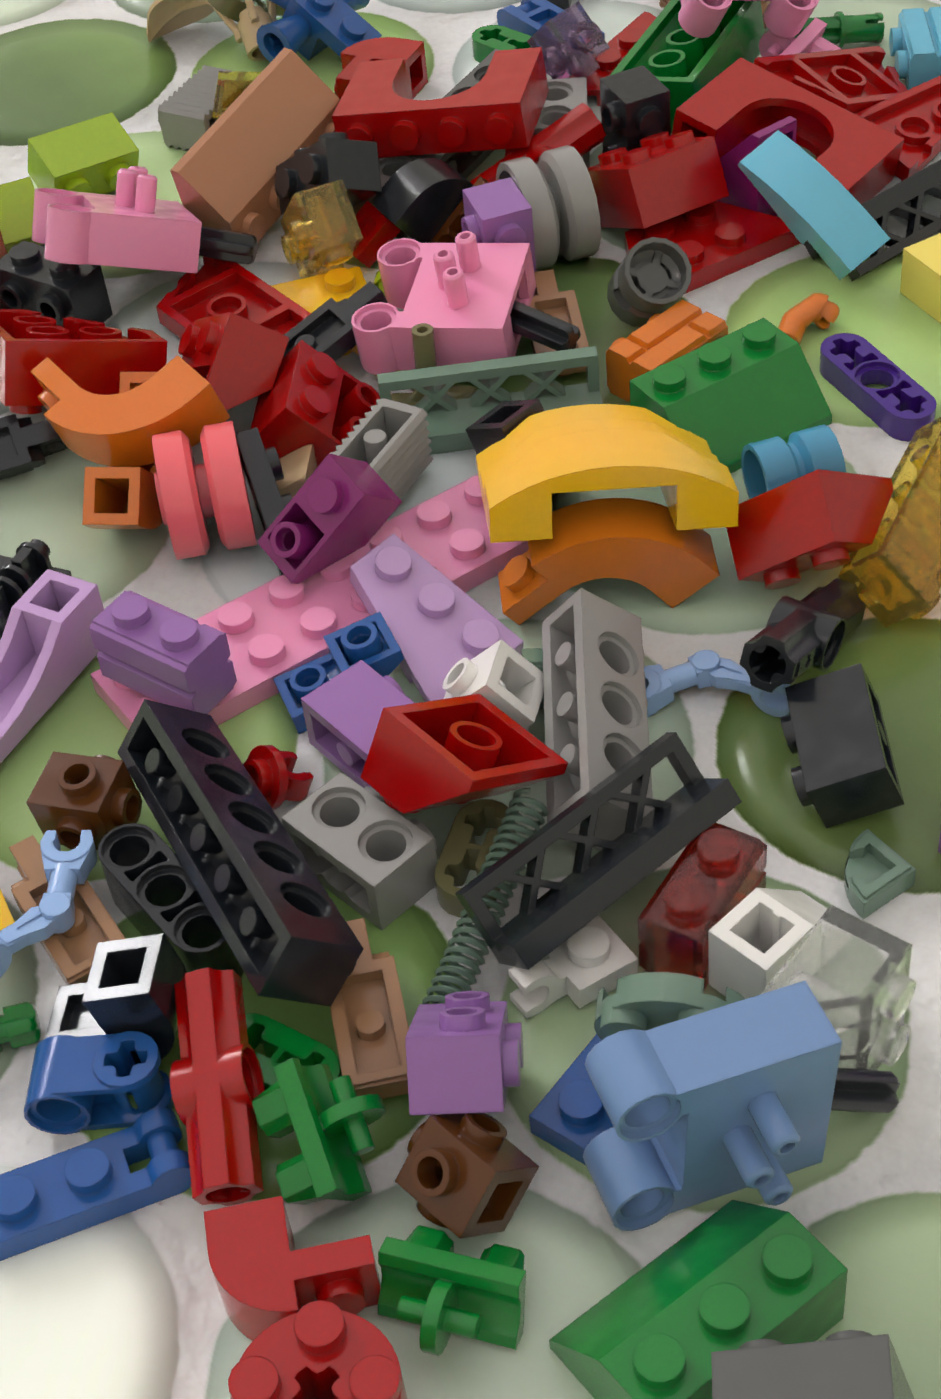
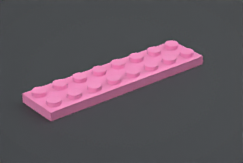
(286, 621)

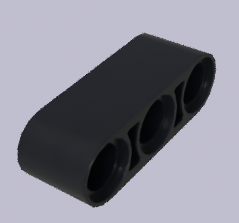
(160, 897)

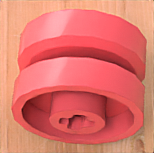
(203, 490)

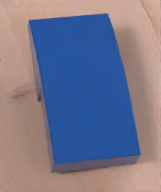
(363, 640)

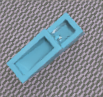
(813, 203)

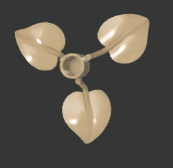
(171, 15)

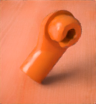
(812, 309)

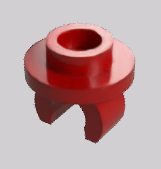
(275, 777)

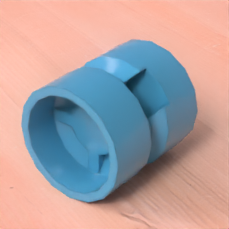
(775, 462)

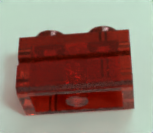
(695, 895)

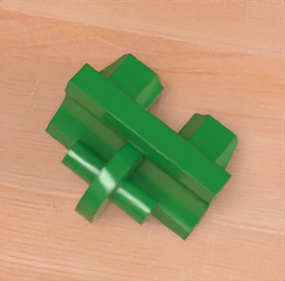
(329, 1129)
(452, 1291)

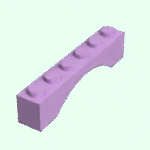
(43, 650)

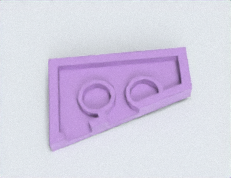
(425, 613)

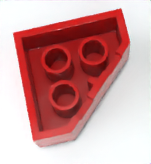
(80, 348)

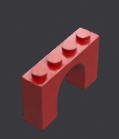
(752, 98)
(488, 116)

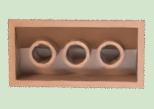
(233, 165)

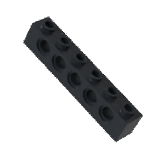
(239, 856)

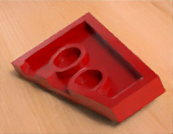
(915, 118)

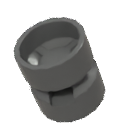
(649, 280)

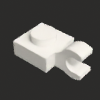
(576, 968)

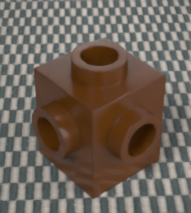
(84, 795)
(465, 1173)

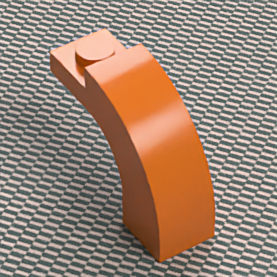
(120, 426)
(122, 494)
(608, 540)

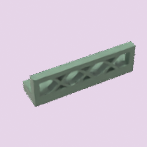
(451, 417)

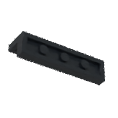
(895, 202)
(609, 873)

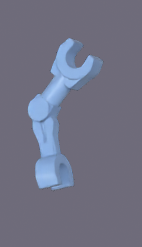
(708, 670)
(57, 906)

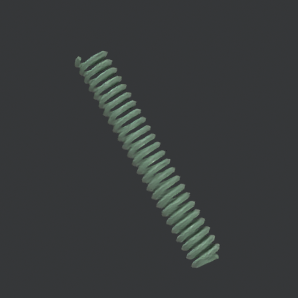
(461, 941)

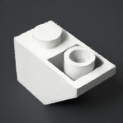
(758, 939)

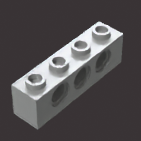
(593, 703)

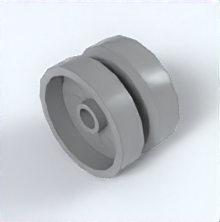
(561, 203)

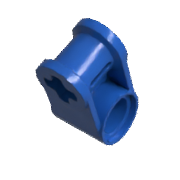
(88, 1082)

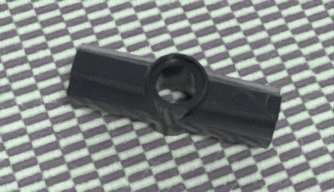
(802, 635)

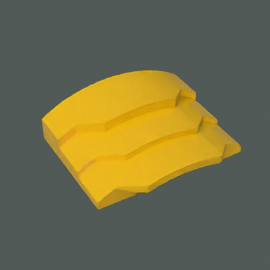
(594, 451)

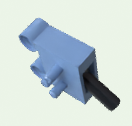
(721, 1104)

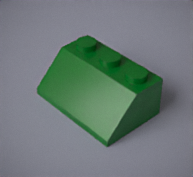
(736, 391)
(723, 1284)

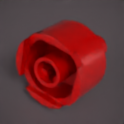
(318, 1357)

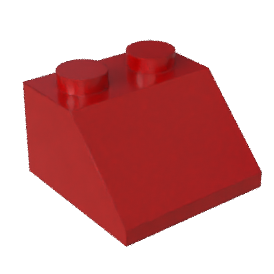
(807, 525)
(453, 754)

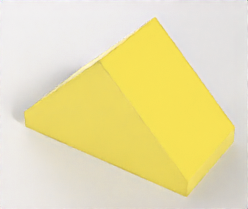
(923, 275)

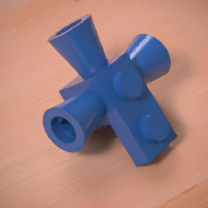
(313, 26)

